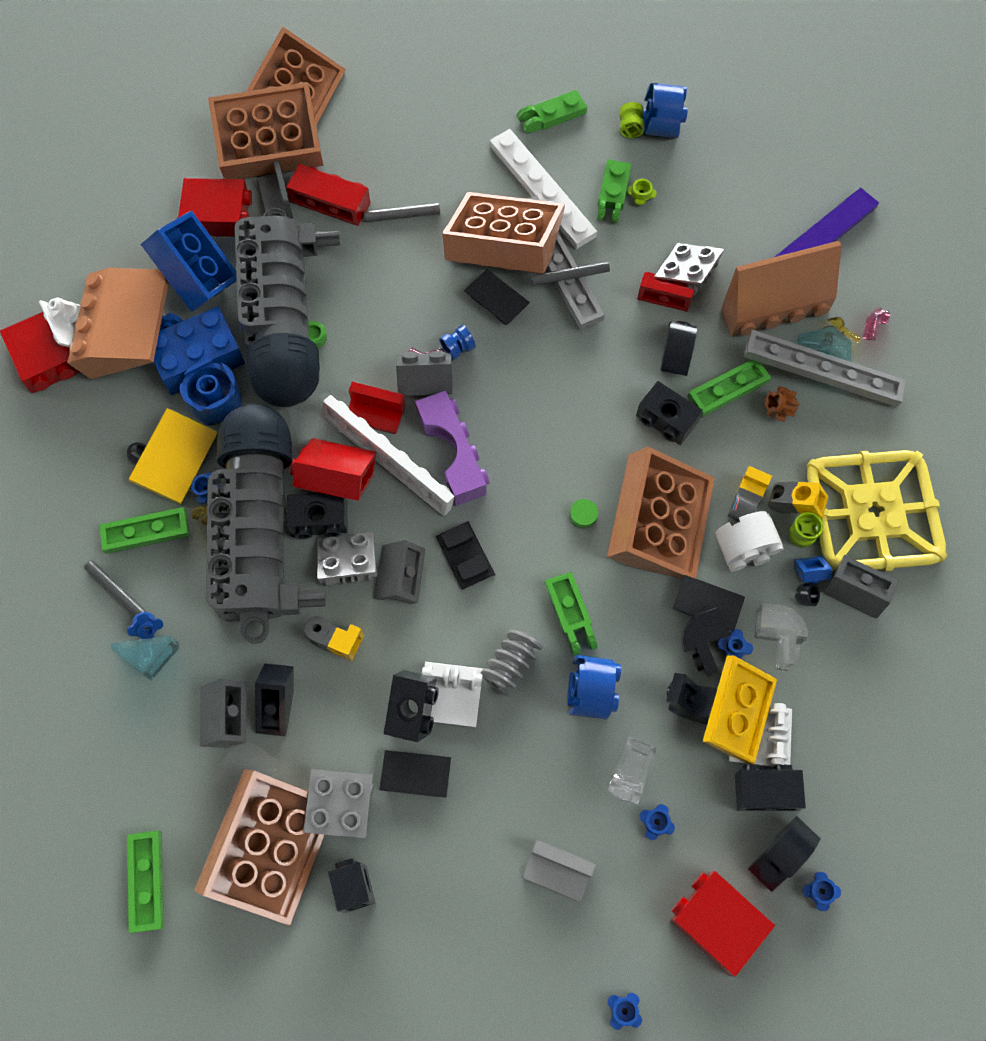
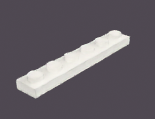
(539, 182)
(388, 456)

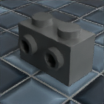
(424, 373)
(223, 714)

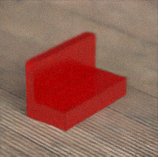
(665, 292)
(377, 406)

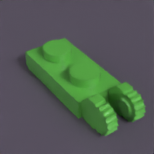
(552, 111)
(613, 188)
(570, 610)

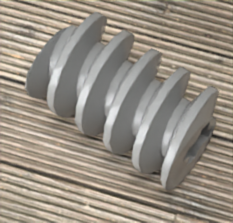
(510, 660)

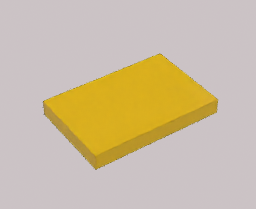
(173, 456)
(740, 710)

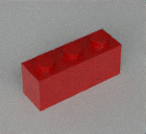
(328, 194)

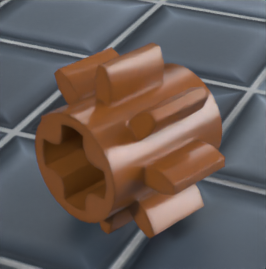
(781, 403)

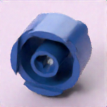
(664, 109)
(210, 391)
(593, 687)

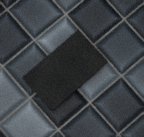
(496, 297)
(465, 555)
(698, 596)
(415, 773)

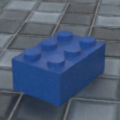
(190, 260)
(194, 341)

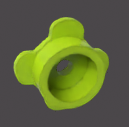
(644, 186)

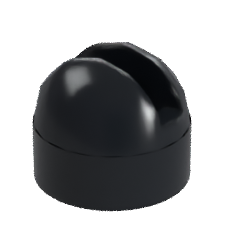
(138, 447)
(808, 594)

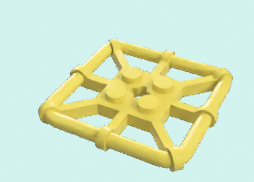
(887, 497)

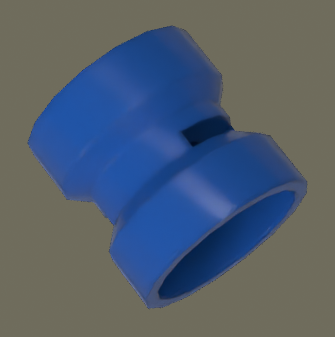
(457, 342)

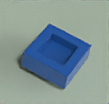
(813, 569)

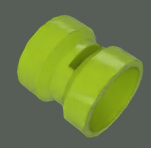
(631, 120)
(809, 524)

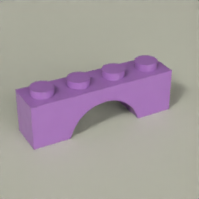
(440, 419)

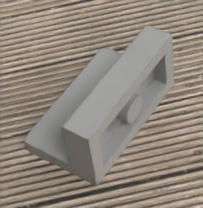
(558, 871)

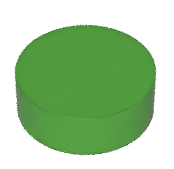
(317, 333)
(583, 513)

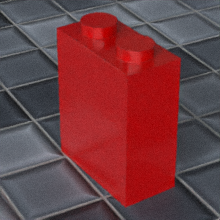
(216, 203)
(37, 354)
(333, 469)
(721, 922)

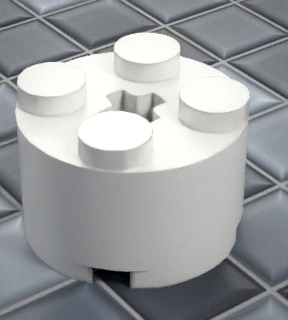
(749, 540)

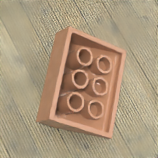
(297, 62)
(263, 128)
(503, 232)
(782, 289)
(118, 320)
(661, 515)
(261, 849)

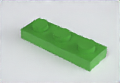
(729, 387)
(144, 530)
(145, 882)

